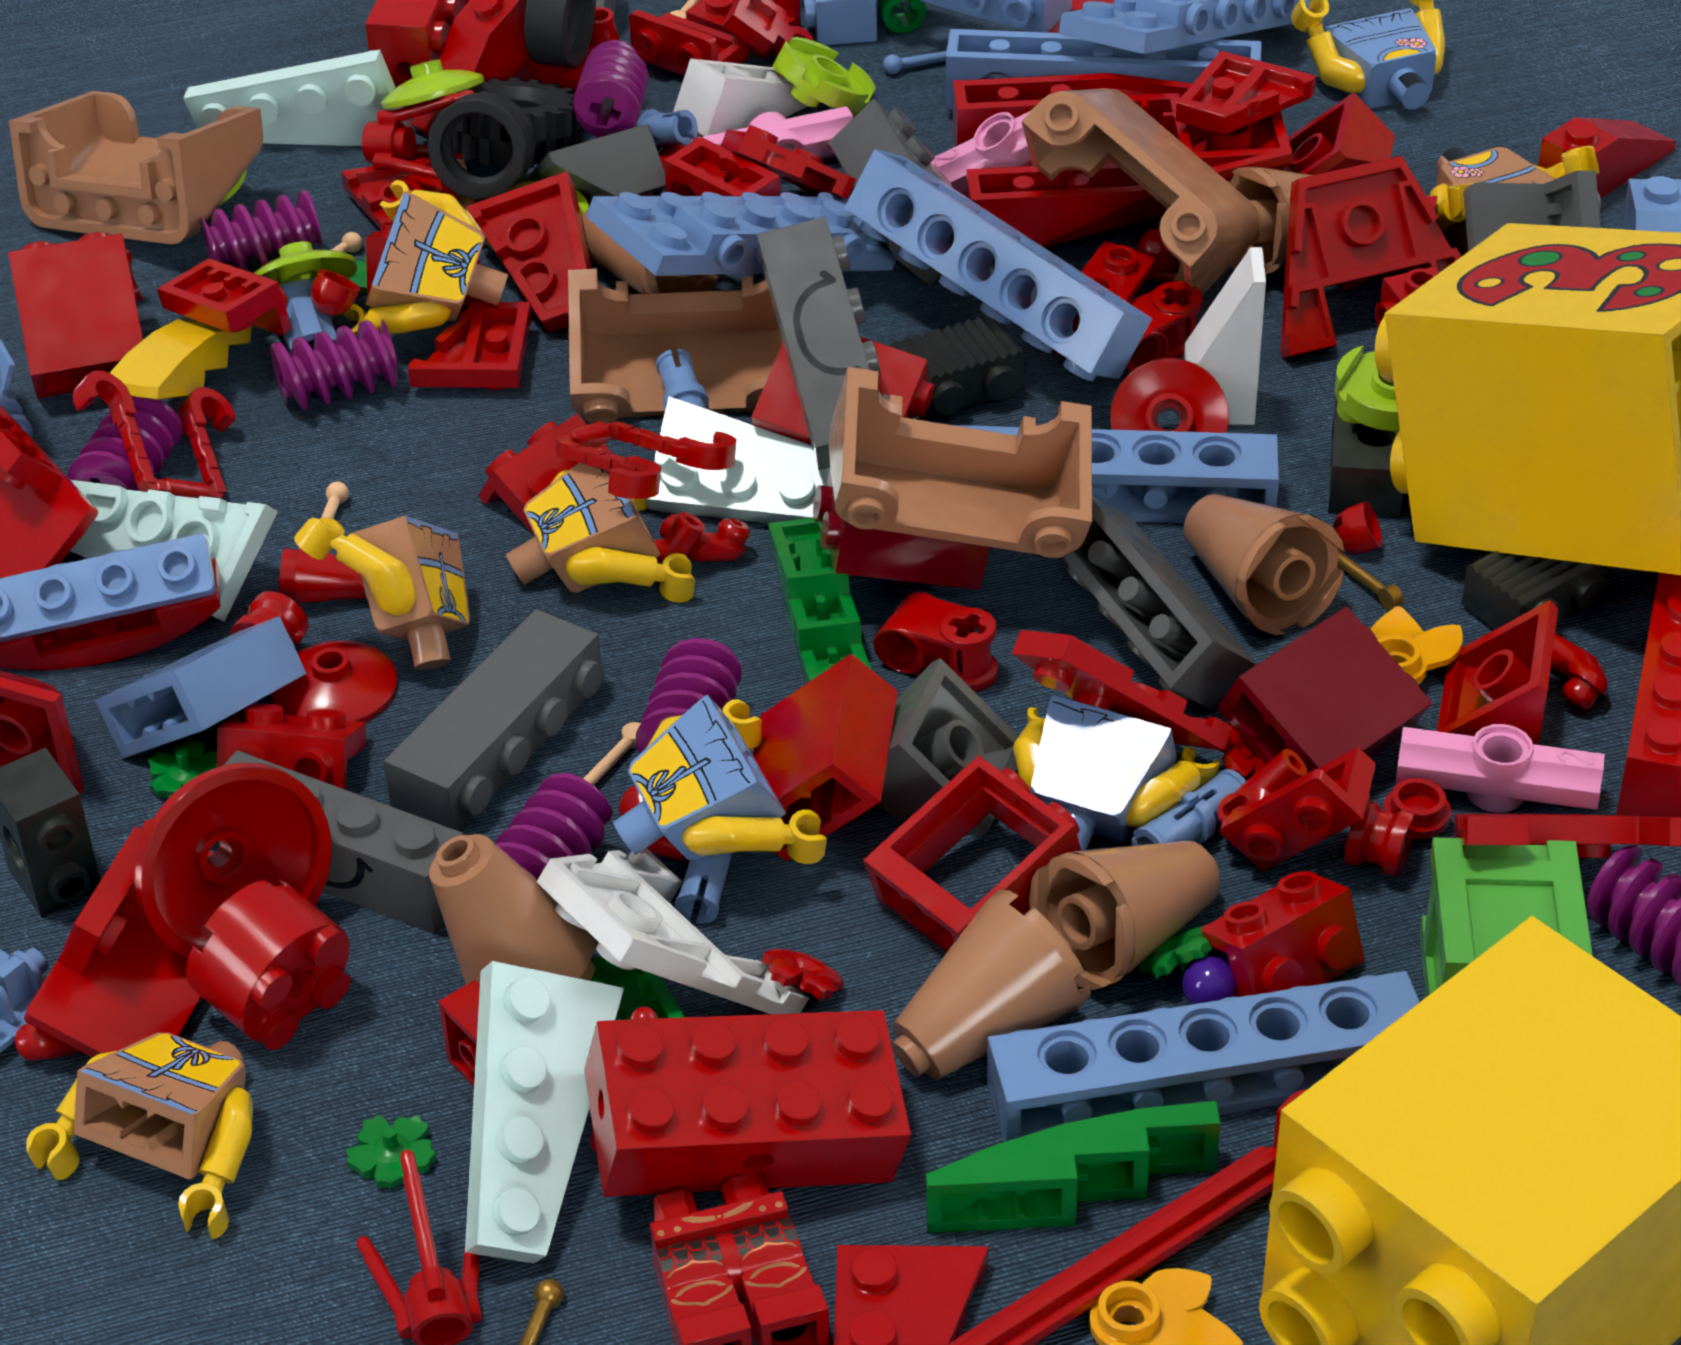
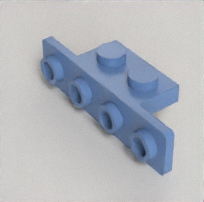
(105, 586)

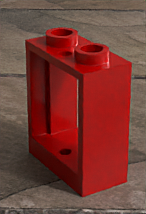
(979, 789)

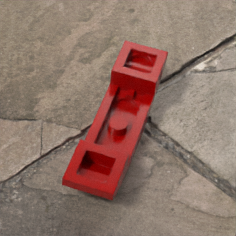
(109, 638)

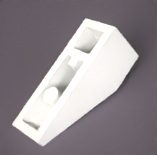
(733, 95)
(1231, 335)

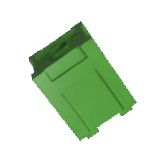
(1490, 891)

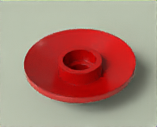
(1174, 387)
(341, 678)

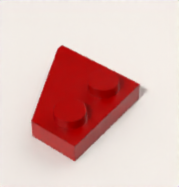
(1240, 92)
(479, 350)

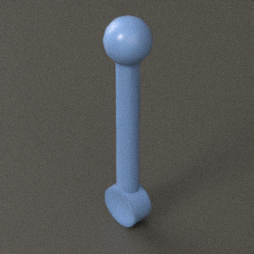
(893, 63)

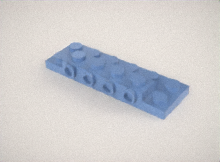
(1170, 24)
(720, 232)

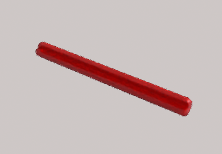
(1129, 1253)

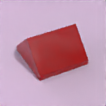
(1502, 677)

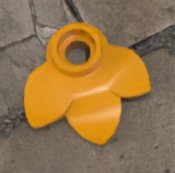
(1414, 648)
(1164, 1311)

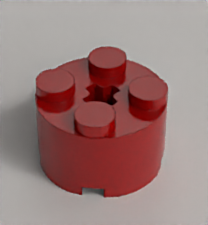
(270, 962)

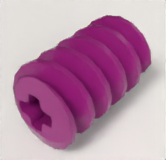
(610, 89)
(262, 233)
(335, 363)
(105, 457)
(686, 676)
(556, 822)
(1640, 907)

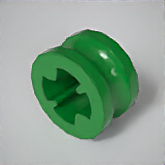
(904, 22)

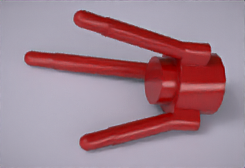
(389, 143)
(437, 1304)

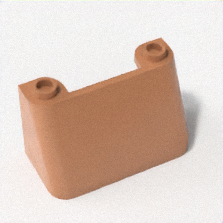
(93, 173)
(1205, 215)
(623, 334)
(961, 481)

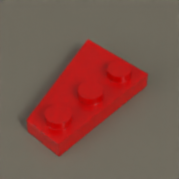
(1102, 682)

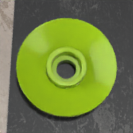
(430, 82)
(301, 262)

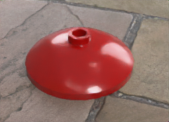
(266, 831)

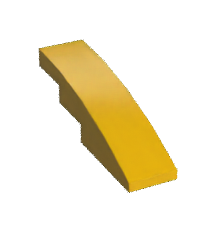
(175, 358)

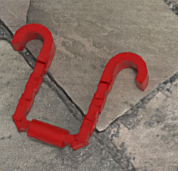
(191, 412)
(637, 476)

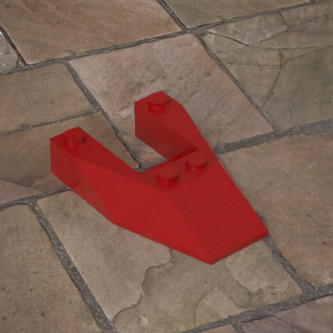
(1110, 200)

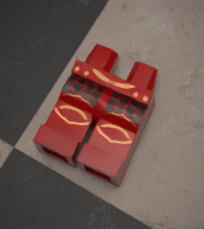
(731, 1253)

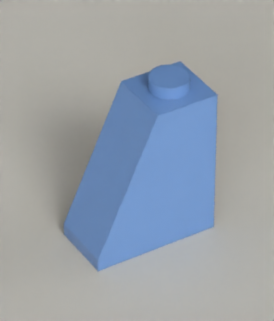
(201, 688)

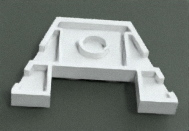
(637, 927)

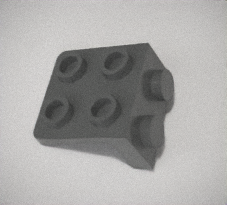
(1560, 202)

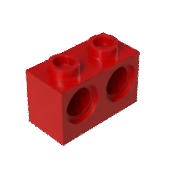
(713, 169)

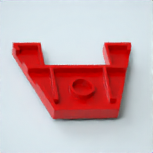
(1349, 230)
(1591, 832)

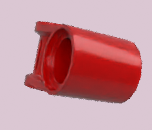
(1173, 314)
(935, 629)

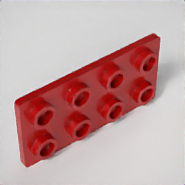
(38, 505)
(113, 971)

